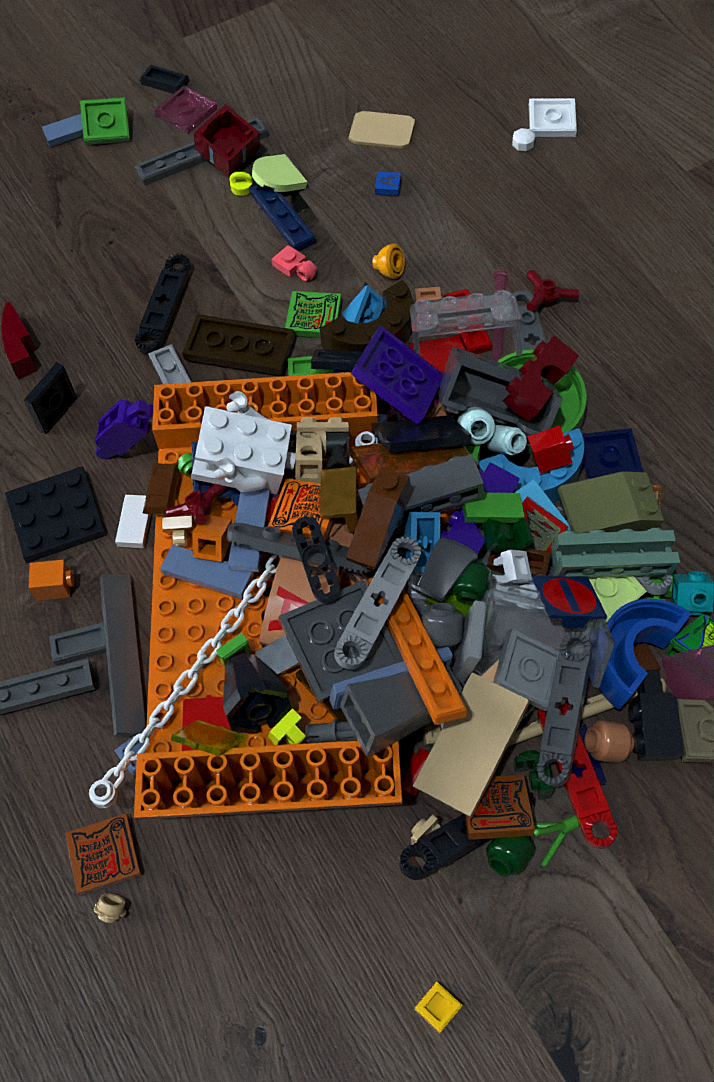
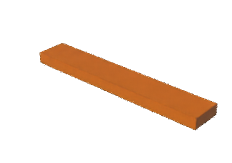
(423, 661)

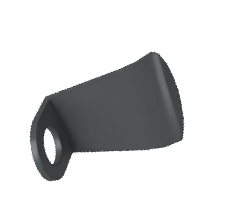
(444, 568)

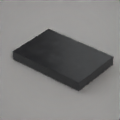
(428, 434)

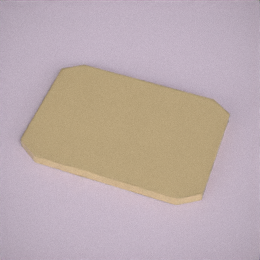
(382, 129)

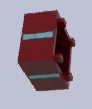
(227, 140)

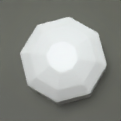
(523, 139)

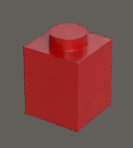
(551, 449)

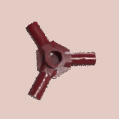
(546, 291)
(197, 504)

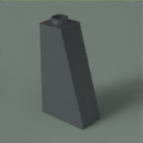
(386, 710)

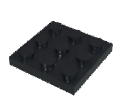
(54, 514)

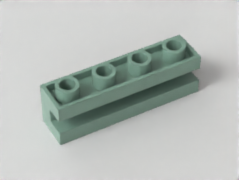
(614, 553)

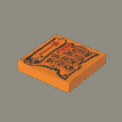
(296, 501)

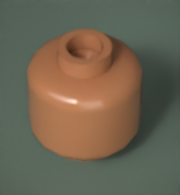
(609, 741)

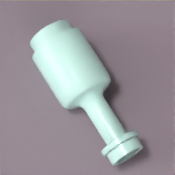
(507, 440)

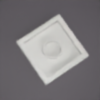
(552, 117)

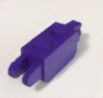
(122, 427)

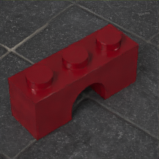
(528, 392)

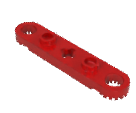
(586, 793)

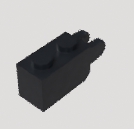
(655, 721)

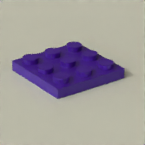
(398, 375)

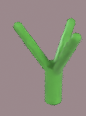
(562, 827)

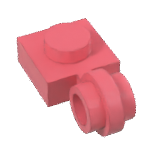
(291, 261)

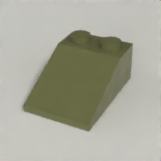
(611, 503)

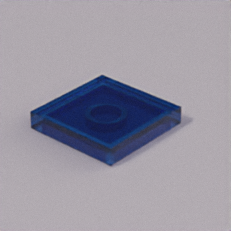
(610, 453)

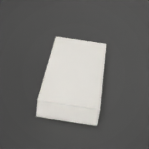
(133, 523)

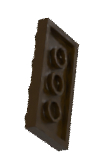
(239, 344)

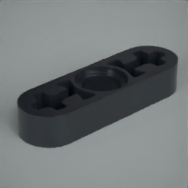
(314, 581)

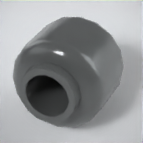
(443, 625)

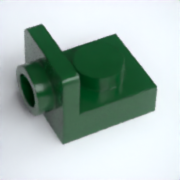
(504, 537)
(528, 761)

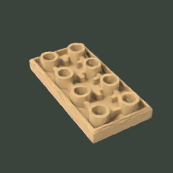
(472, 746)

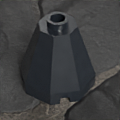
(253, 695)

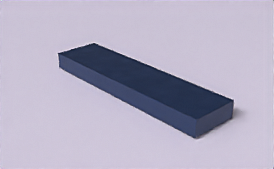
(283, 217)

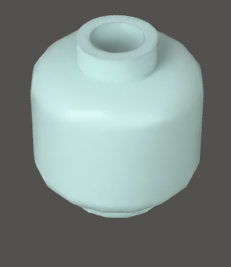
(484, 429)

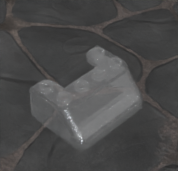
(465, 315)

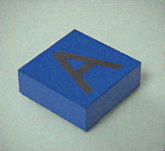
(387, 183)

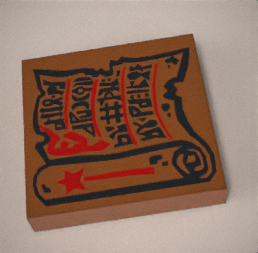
(502, 810)
(103, 854)

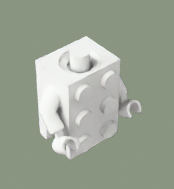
(242, 448)

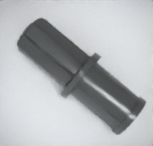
(329, 732)

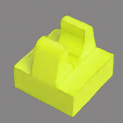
(287, 730)

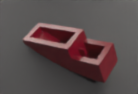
(17, 342)

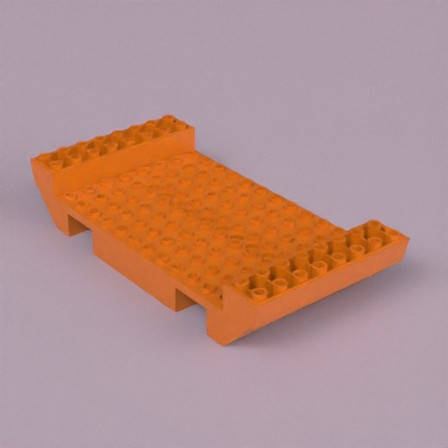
(185, 615)

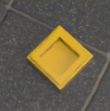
(438, 1007)

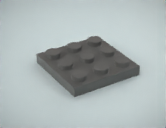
(315, 631)

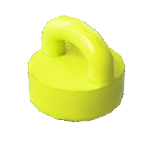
(240, 183)

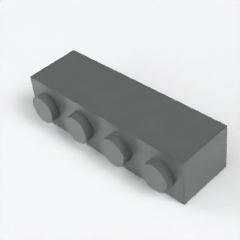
(440, 486)

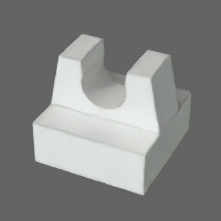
(515, 566)

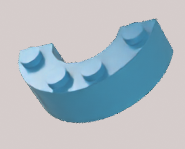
(549, 480)

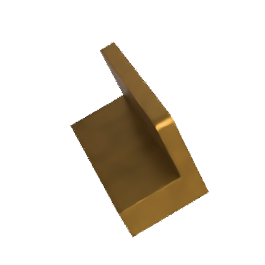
(340, 495)

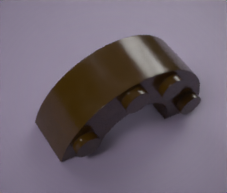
(355, 336)

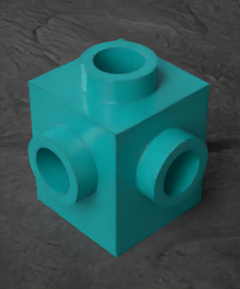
(693, 592)

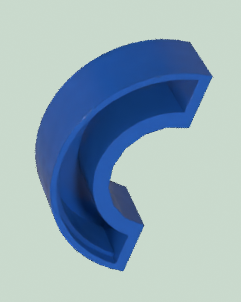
(636, 622)

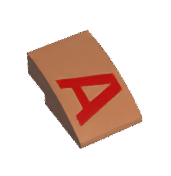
(287, 593)

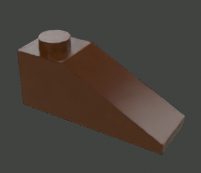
(379, 517)

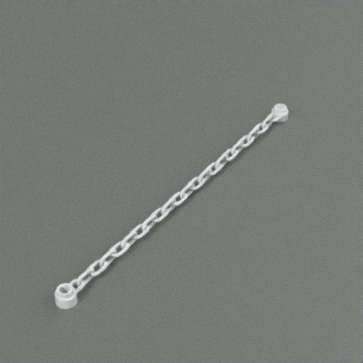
(111, 795)

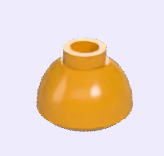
(390, 261)

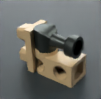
(318, 441)

